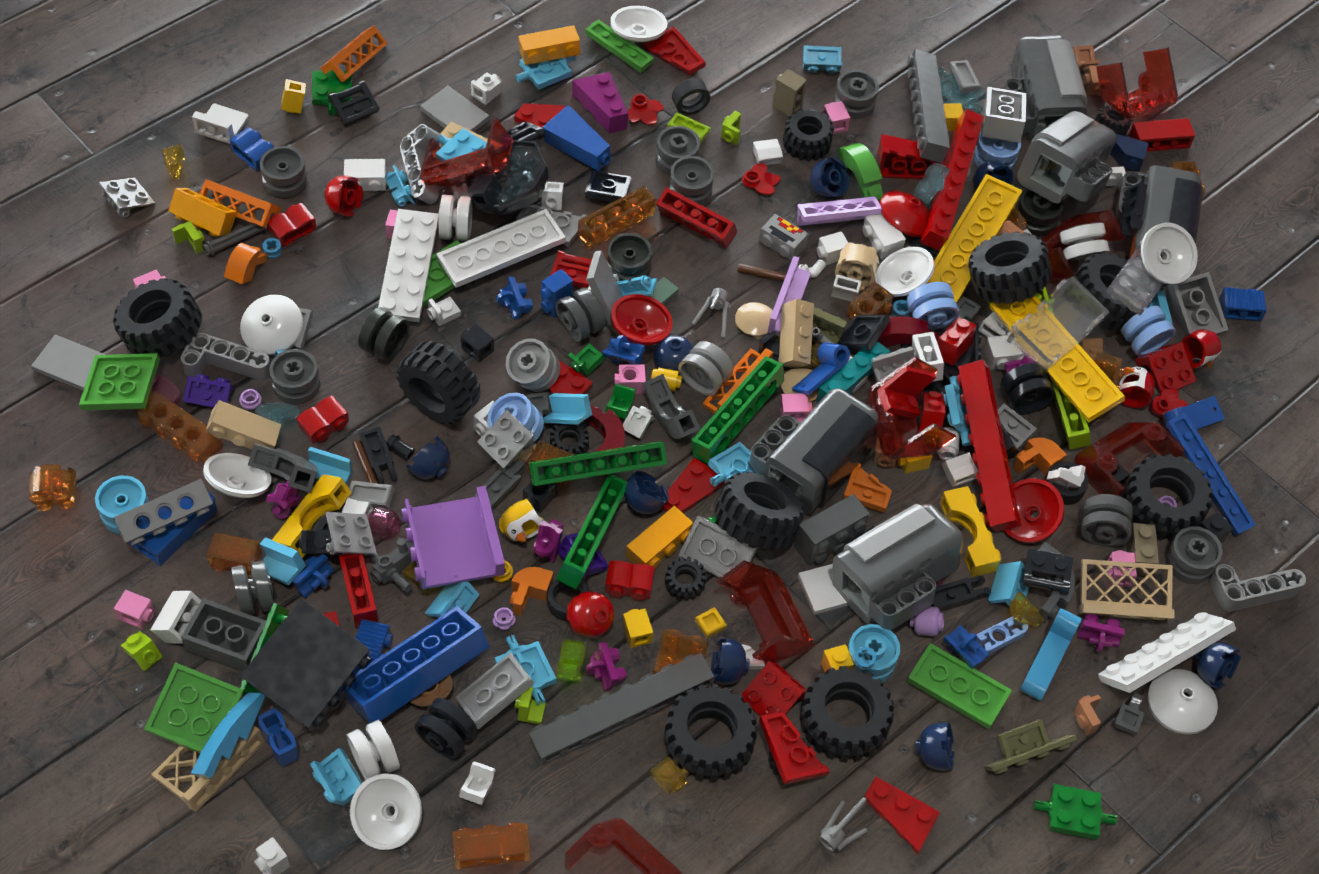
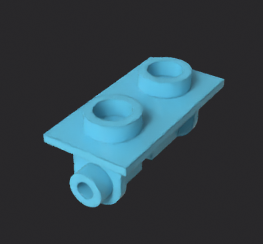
(398, 180)
(640, 285)

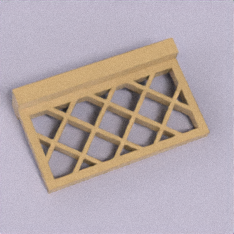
(1126, 610)
(204, 788)

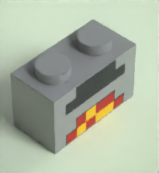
(783, 237)

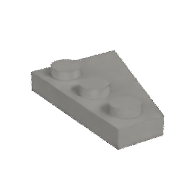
(566, 221)

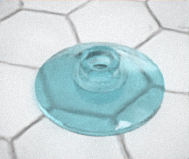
(277, 411)

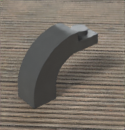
(666, 410)
(285, 464)
(1056, 599)

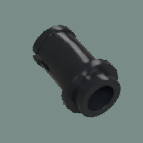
(396, 444)

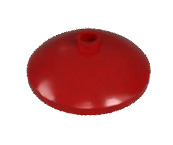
(904, 212)
(641, 319)
(1040, 497)

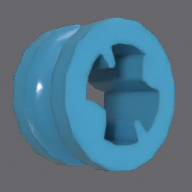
(272, 242)
(900, 304)
(859, 662)

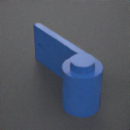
(832, 359)
(1199, 413)

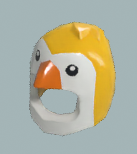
(520, 521)

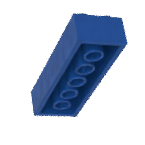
(416, 665)

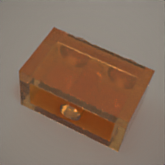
(232, 551)

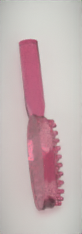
(166, 388)

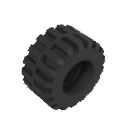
(808, 134)

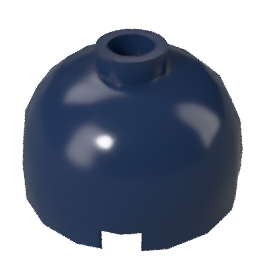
(995, 169)
(829, 178)
(671, 352)
(430, 460)
(644, 494)
(729, 661)
(1217, 662)
(936, 746)

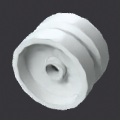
(453, 217)
(1084, 240)
(373, 751)

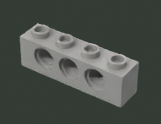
(194, 491)

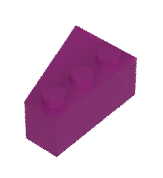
(603, 100)

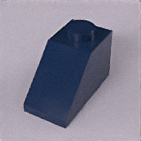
(1129, 152)

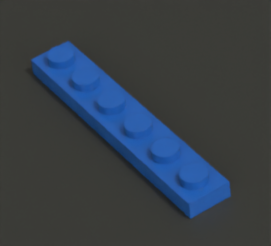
(1223, 493)

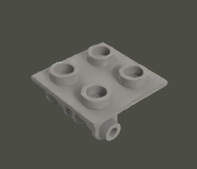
(125, 195)
(506, 439)
(349, 534)

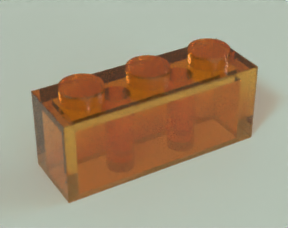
(491, 845)

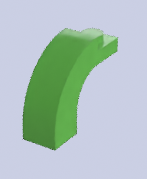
(864, 167)

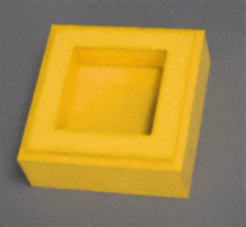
(710, 622)

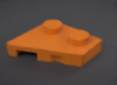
(868, 490)

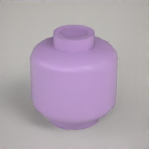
(928, 622)

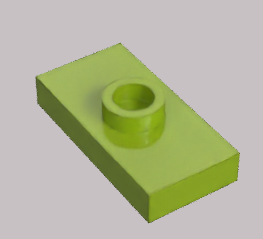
(699, 128)

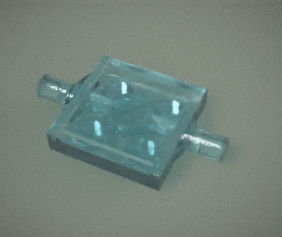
(952, 94)
(931, 182)

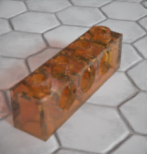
(616, 217)
(174, 418)

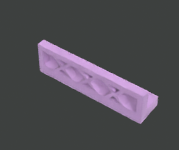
(837, 211)
(792, 288)

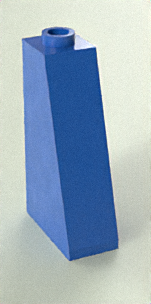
(577, 138)
(164, 545)

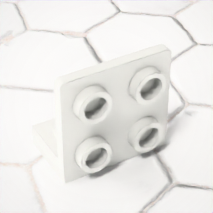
(219, 122)

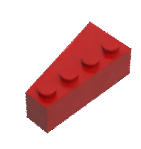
(901, 159)

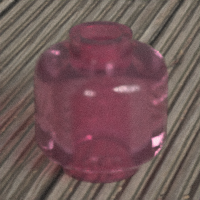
(384, 522)

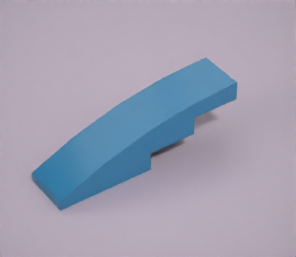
(233, 727)

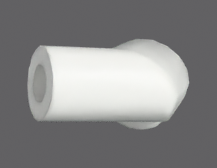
(816, 269)

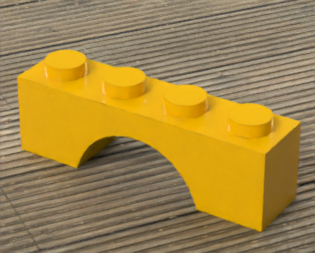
(325, 496)
(962, 508)

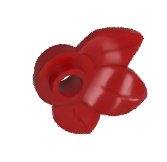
(644, 110)
(760, 179)
(1166, 402)

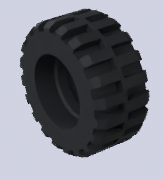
(1010, 267)
(1096, 276)
(160, 299)
(438, 382)
(1174, 475)
(759, 511)
(717, 705)
(840, 740)

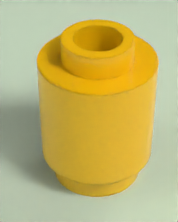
(672, 377)

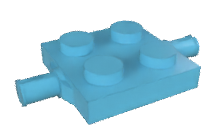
(546, 72)
(460, 144)
(957, 410)
(730, 462)
(534, 663)

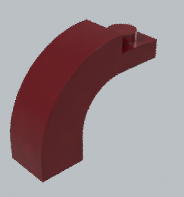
(901, 330)
(609, 427)

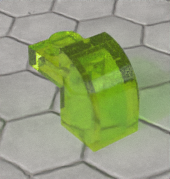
(571, 660)

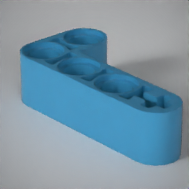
(1050, 654)

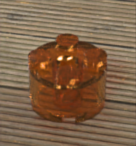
(52, 487)

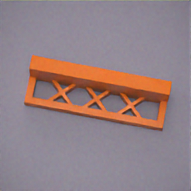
(351, 49)
(242, 198)
(736, 382)

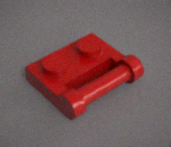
(576, 272)

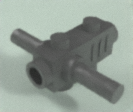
(389, 566)

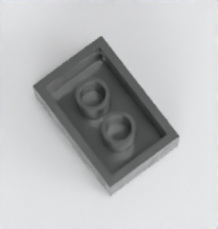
(831, 530)
(223, 634)

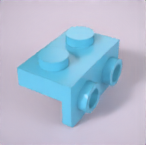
(822, 58)
(337, 777)

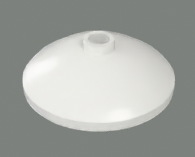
(638, 23)
(1177, 251)
(905, 270)
(279, 332)
(233, 476)
(1177, 710)
(372, 816)

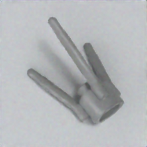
(716, 301)
(833, 836)

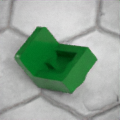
(586, 360)
(621, 400)

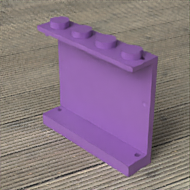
(454, 541)

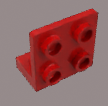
(1169, 366)
(899, 392)
(773, 690)

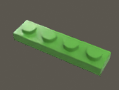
(619, 46)

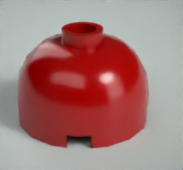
(343, 195)
(590, 614)

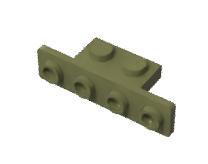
(830, 326)
(1025, 743)

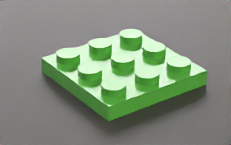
(119, 381)
(191, 707)

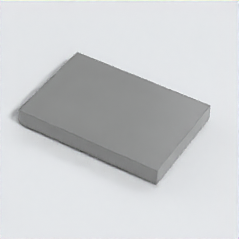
(452, 106)
(603, 284)
(65, 361)
(714, 548)
(494, 690)

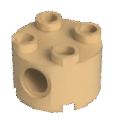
(858, 263)

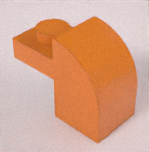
(243, 263)
(1040, 452)
(528, 583)

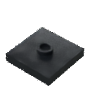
(607, 186)
(864, 332)

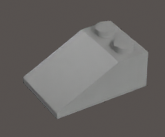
(1004, 115)
(1196, 304)

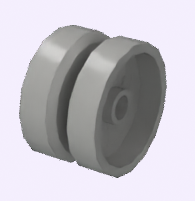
(532, 365)
(705, 368)

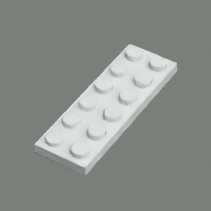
(500, 248)
(409, 263)
(1166, 652)

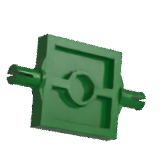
(326, 84)
(1075, 812)

